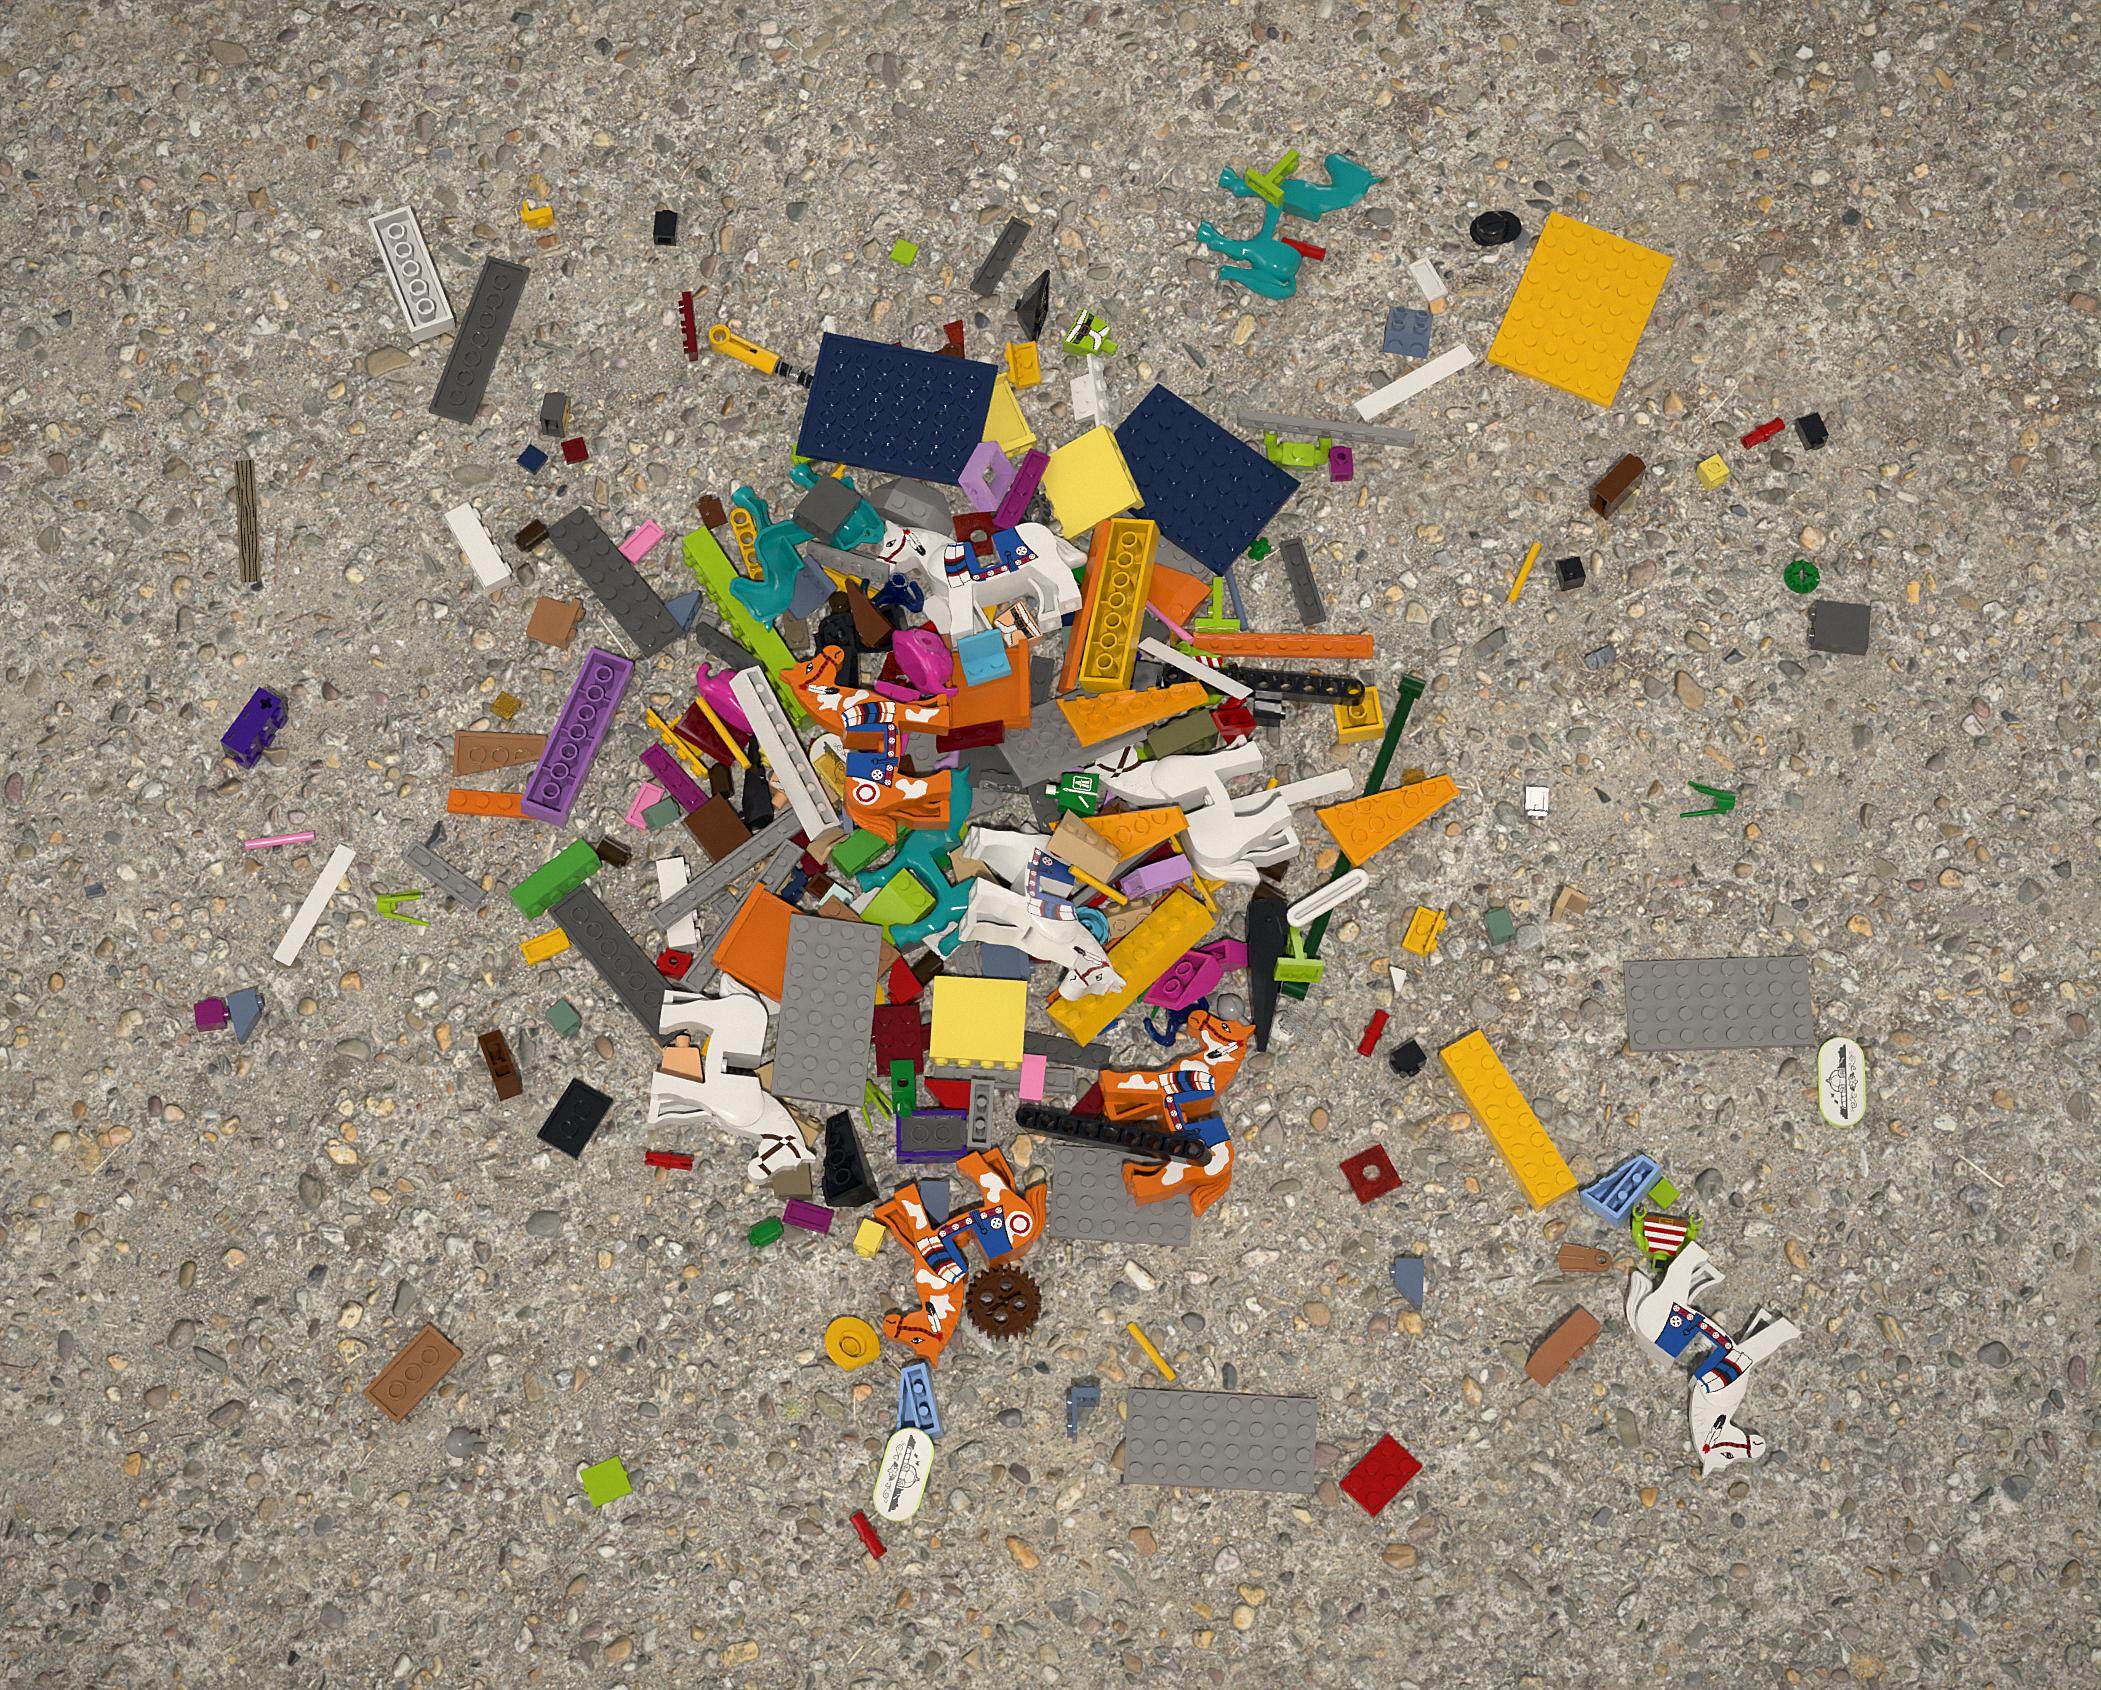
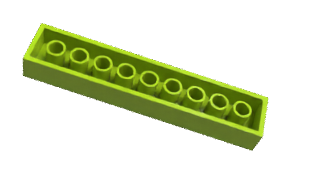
(716, 573)

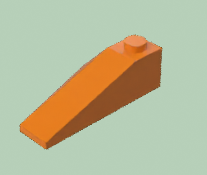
(1177, 594)

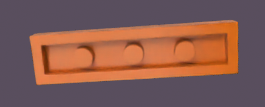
(485, 804)

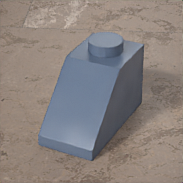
(684, 610)
(245, 1012)
(935, 1201)
(1409, 1279)

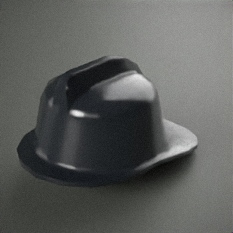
(1495, 228)

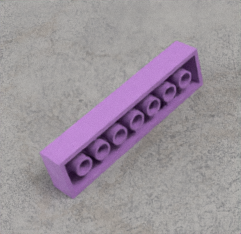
(577, 737)

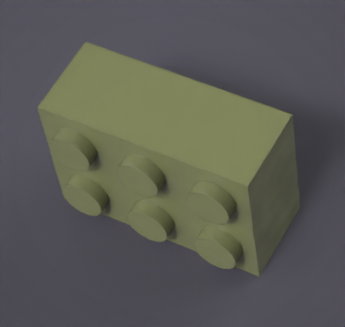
(1182, 737)

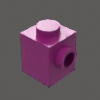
(1340, 464)
(211, 1015)

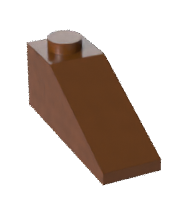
(868, 618)
(500, 1065)

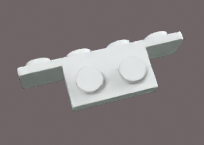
(1090, 395)

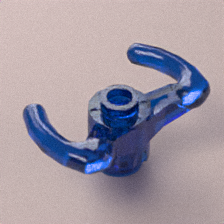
(896, 592)
(1176, 1019)

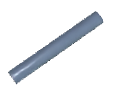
(1236, 600)

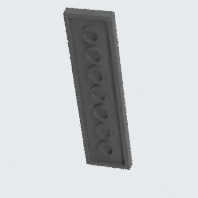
(479, 340)
(614, 582)
(614, 958)

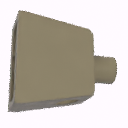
(791, 1184)

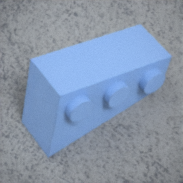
(1618, 1192)
(918, 1402)

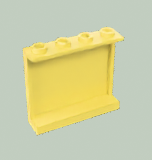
(1006, 422)
(1089, 482)
(978, 1022)

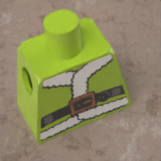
(1089, 335)

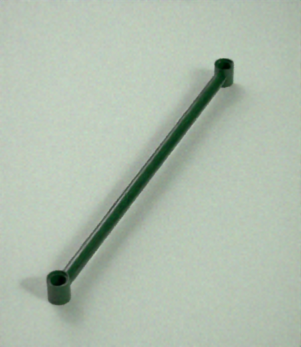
(1411, 689)

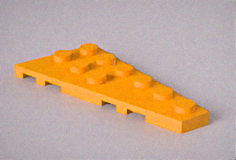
(1122, 711)
(1377, 820)
(1136, 830)

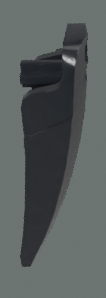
(842, 631)
(1266, 942)

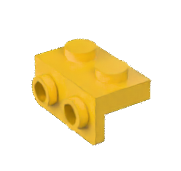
(1023, 365)
(1423, 931)

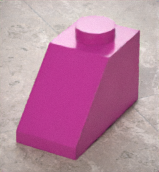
(1228, 954)

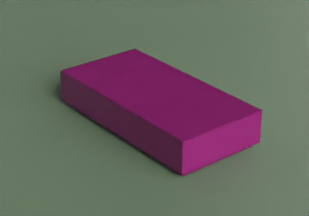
(808, 1216)

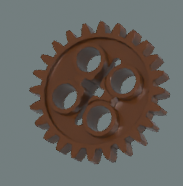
(1016, 1320)

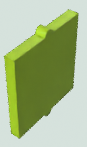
(606, 1482)

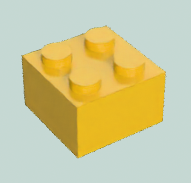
(1360, 721)

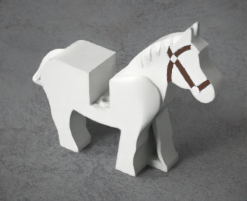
(1216, 840)
(727, 1100)

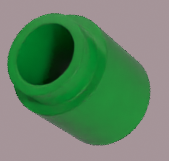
(765, 1233)

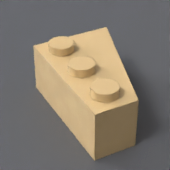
(1084, 847)
(965, 869)

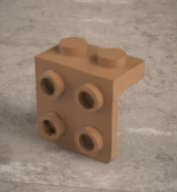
(555, 622)

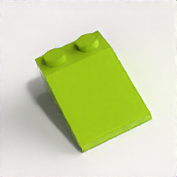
(899, 902)

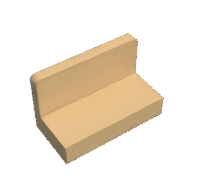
(822, 847)
(1571, 900)

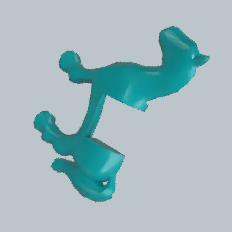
(1273, 260)
(776, 551)
(918, 854)

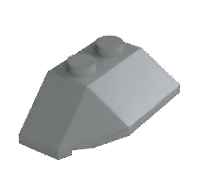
(912, 505)

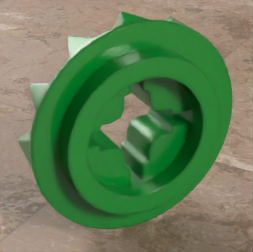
(1794, 583)

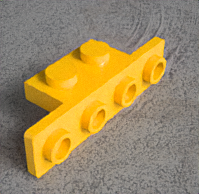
(684, 749)
(1202, 885)

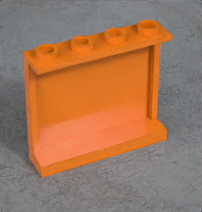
(994, 700)
(758, 943)

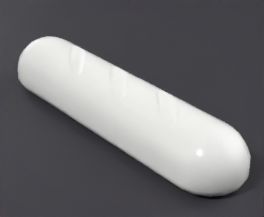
(1327, 898)

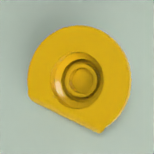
(851, 1343)

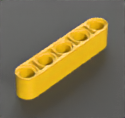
(747, 551)

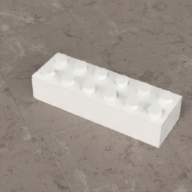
(411, 274)

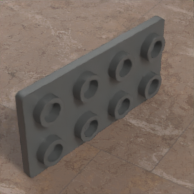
(989, 770)

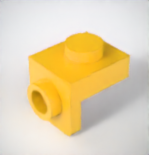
(537, 218)

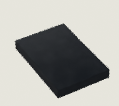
(575, 1119)

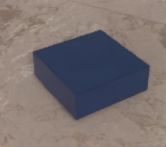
(532, 459)

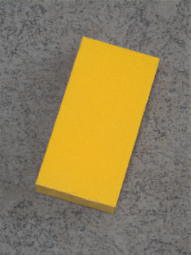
(545, 946)

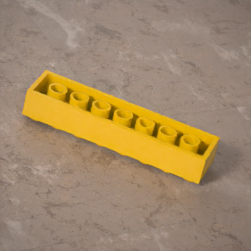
(1119, 606)
(1138, 961)
(1508, 1121)

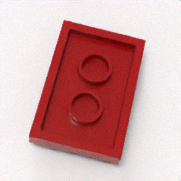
(1380, 1476)

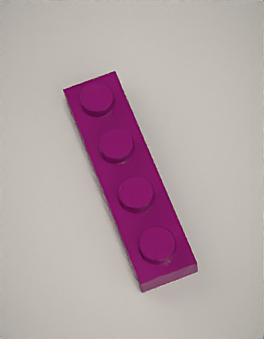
(1022, 490)
(673, 778)

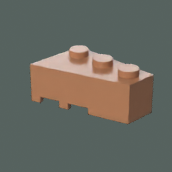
(1563, 1347)

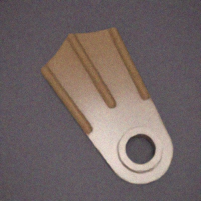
(1582, 1259)

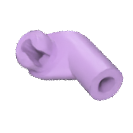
(948, 762)

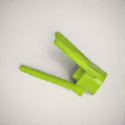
(389, 903)
(872, 1095)

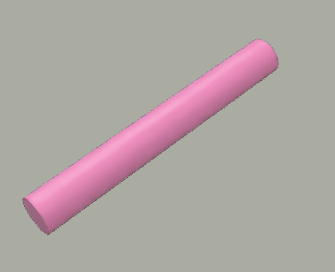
(1184, 635)
(280, 840)

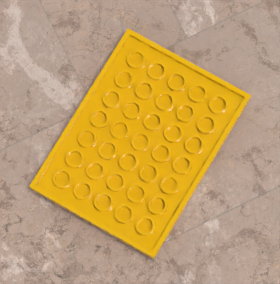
(1580, 309)

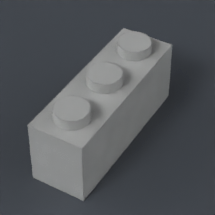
(980, 1116)

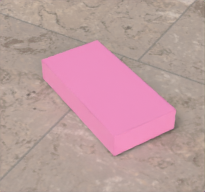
(642, 542)
(647, 797)
(1032, 1078)

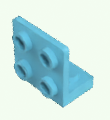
(983, 657)

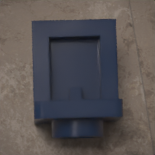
(795, 891)

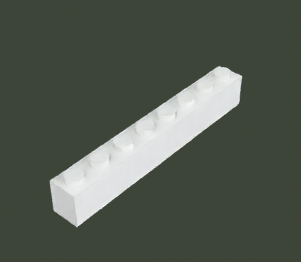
(784, 753)

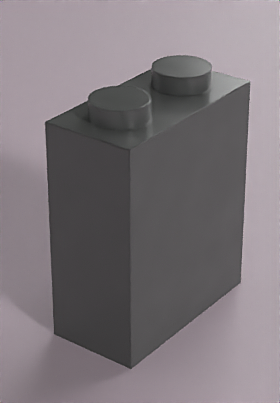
(826, 509)
(1839, 627)

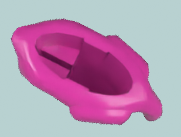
(924, 661)
(722, 698)

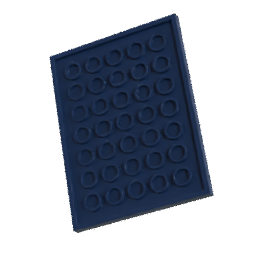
(895, 409)
(1199, 480)

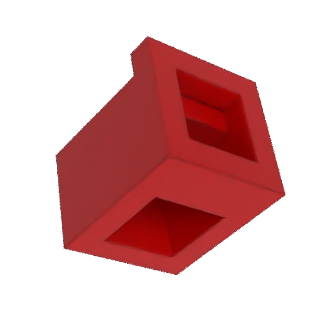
(674, 971)

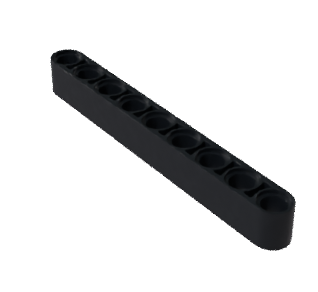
(1275, 682)
(1121, 1143)

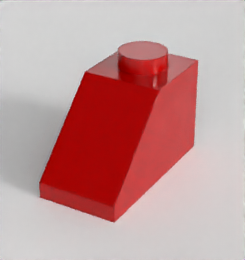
(1234, 723)
(903, 985)
(949, 1094)

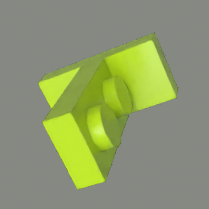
(1269, 185)
(1214, 622)
(1297, 966)

